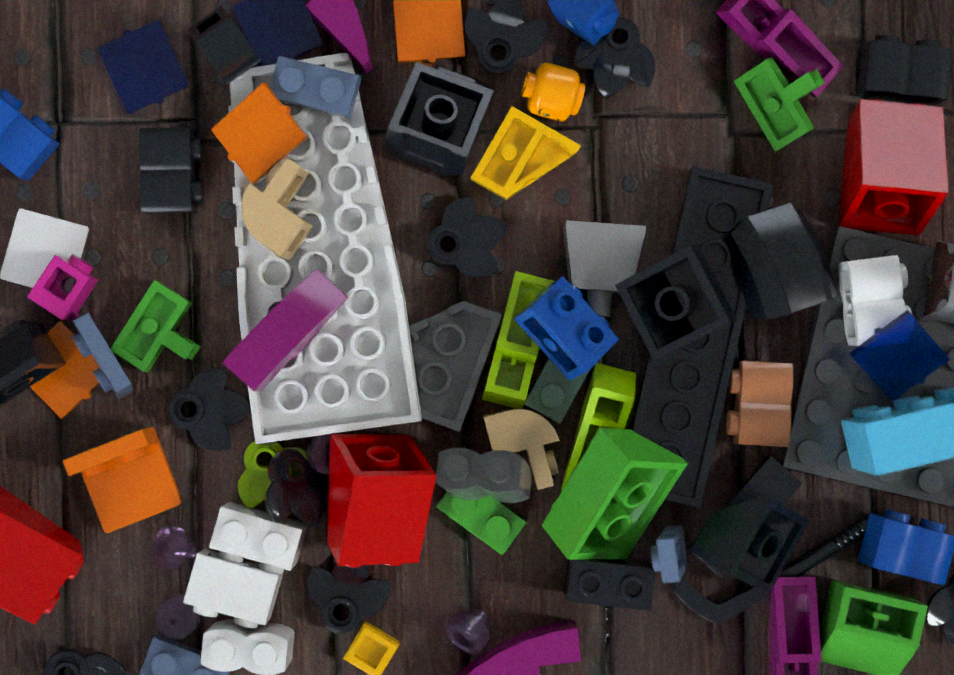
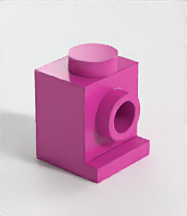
(50, 288)

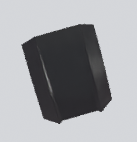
(438, 118)
(780, 263)

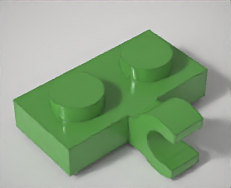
(776, 101)
(154, 327)
(485, 518)

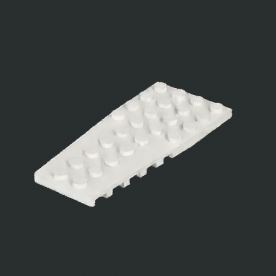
(362, 359)

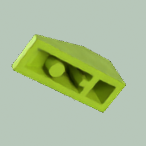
(605, 405)

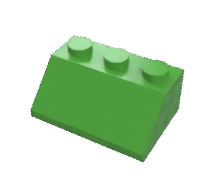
(612, 495)

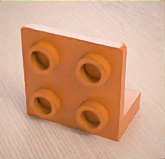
(127, 479)

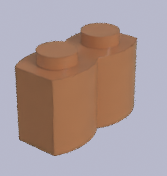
(761, 403)

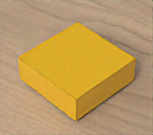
(371, 649)

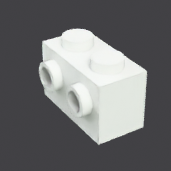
(255, 536)
(232, 589)

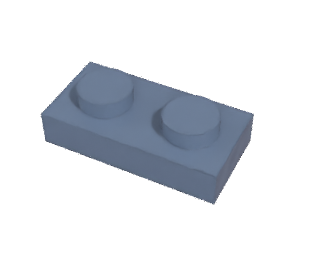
(315, 87)
(91, 342)
(670, 554)
(174, 658)

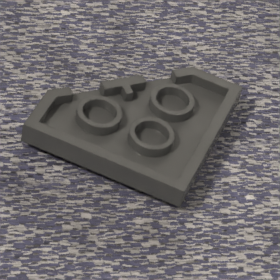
(450, 360)

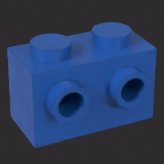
(566, 328)

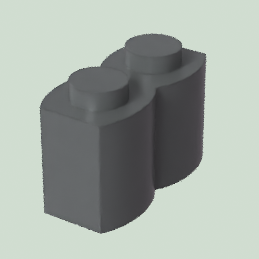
(491, 474)

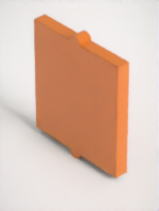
(428, 30)
(259, 133)
(71, 382)

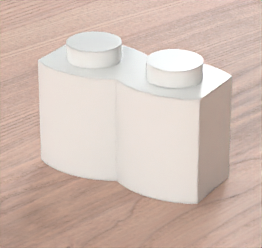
(871, 295)
(258, 650)

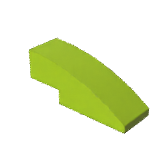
(514, 350)

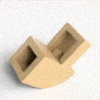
(267, 211)
(525, 430)

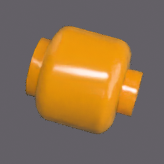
(553, 92)

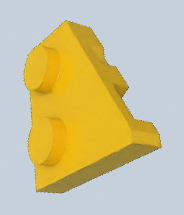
(521, 154)

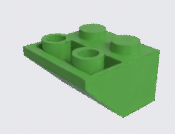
(870, 628)

